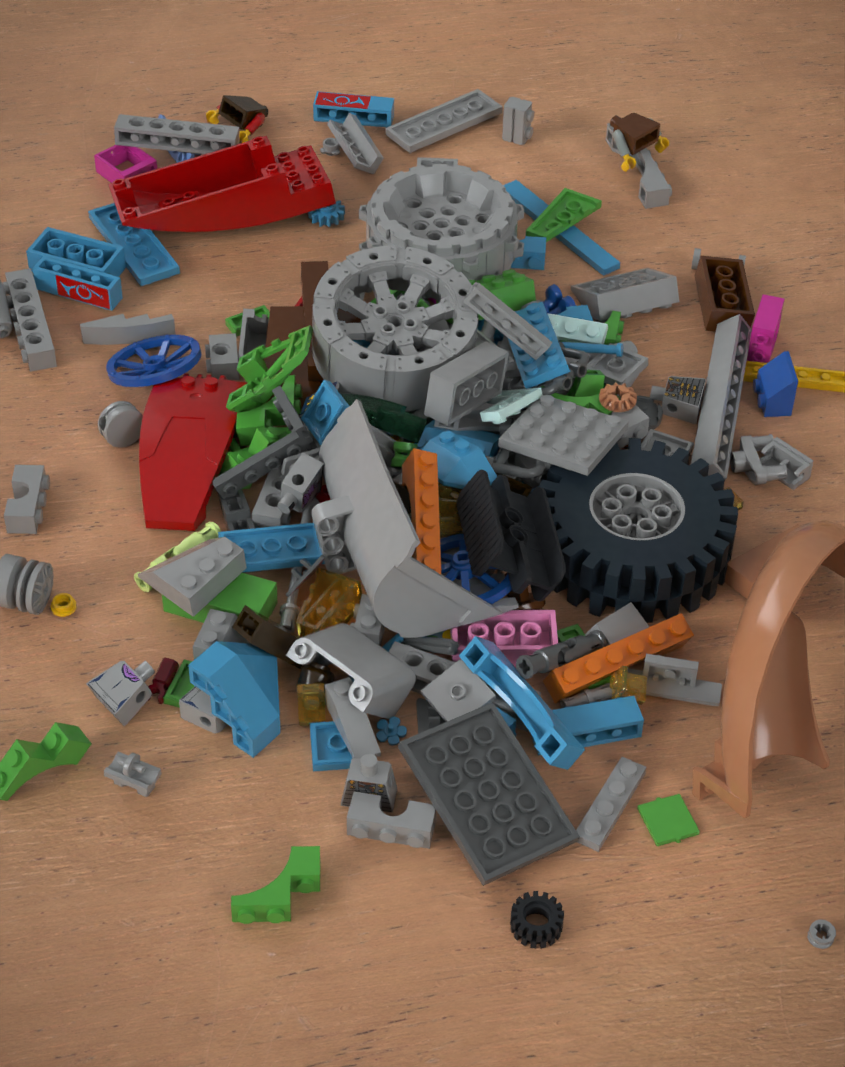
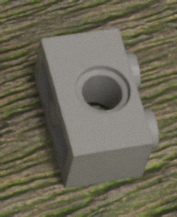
(223, 356)

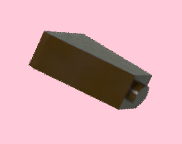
(265, 634)

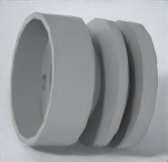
(25, 584)

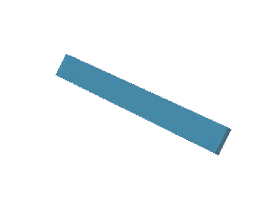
(572, 237)

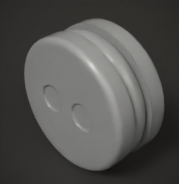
(120, 424)

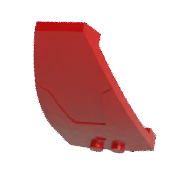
(184, 448)

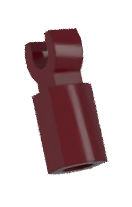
(163, 678)

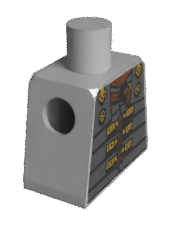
(681, 397)
(371, 777)

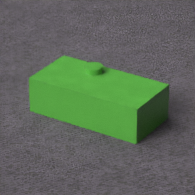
(243, 590)

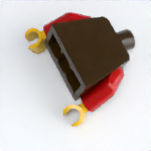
(240, 111)

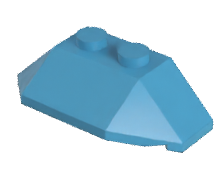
(457, 459)

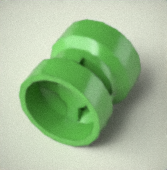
(401, 447)

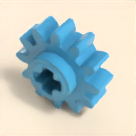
(328, 215)

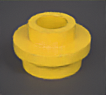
(63, 605)

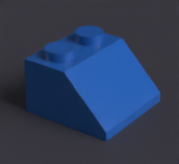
(776, 386)

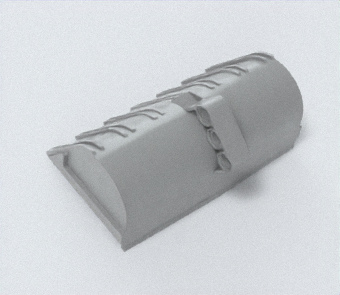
(371, 533)

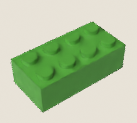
(509, 287)

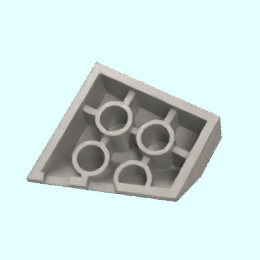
(197, 573)

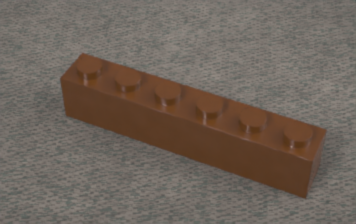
(310, 276)

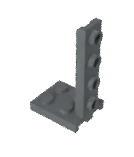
(272, 456)

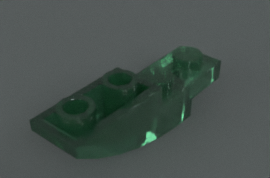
(390, 416)

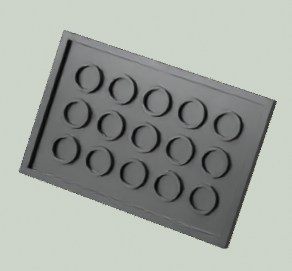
(488, 793)

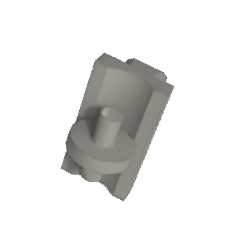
(132, 772)

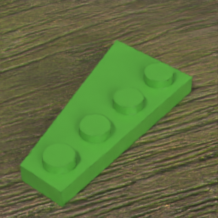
(563, 213)

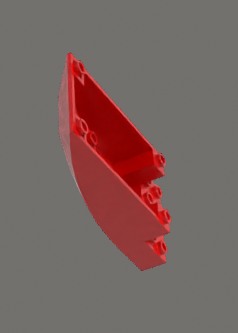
(225, 190)

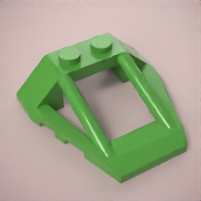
(260, 379)

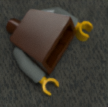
(635, 134)

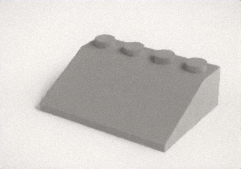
(628, 293)

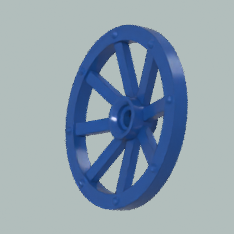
(154, 368)
(460, 568)

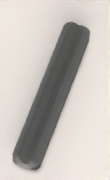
(433, 644)

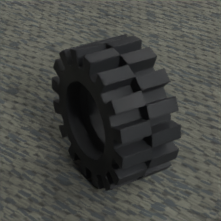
(534, 933)

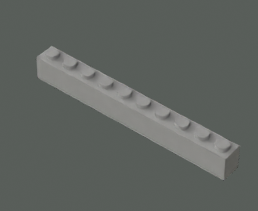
(722, 395)

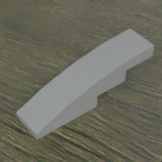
(126, 331)

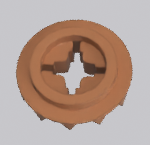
(610, 401)

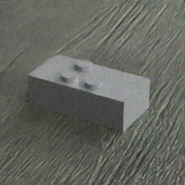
(466, 383)

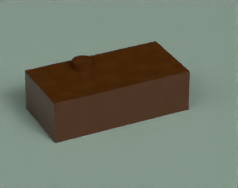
(723, 291)

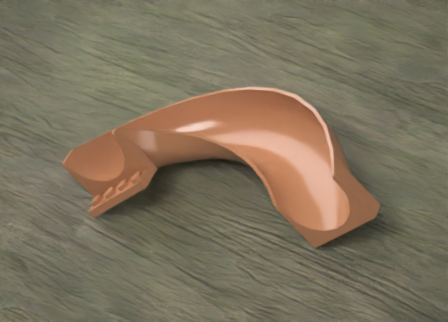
(767, 675)

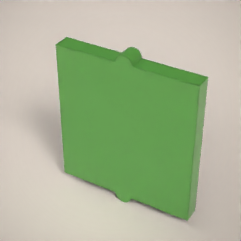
(668, 820)

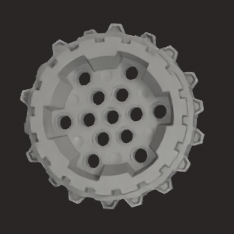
(449, 214)

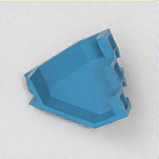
(241, 691)

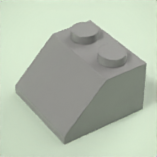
(216, 628)

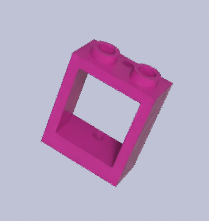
(106, 162)
(765, 329)

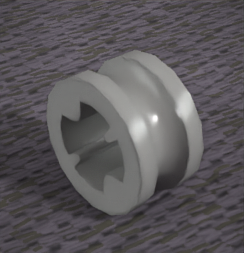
(824, 926)

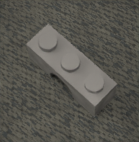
(25, 510)
(411, 828)

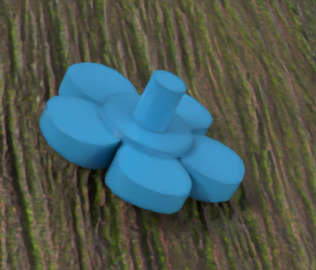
(390, 731)

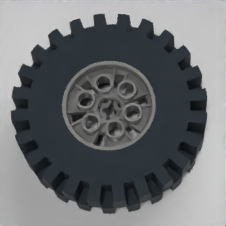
(642, 530)

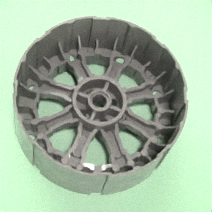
(390, 324)

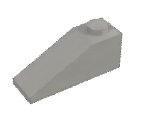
(349, 720)

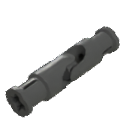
(559, 654)

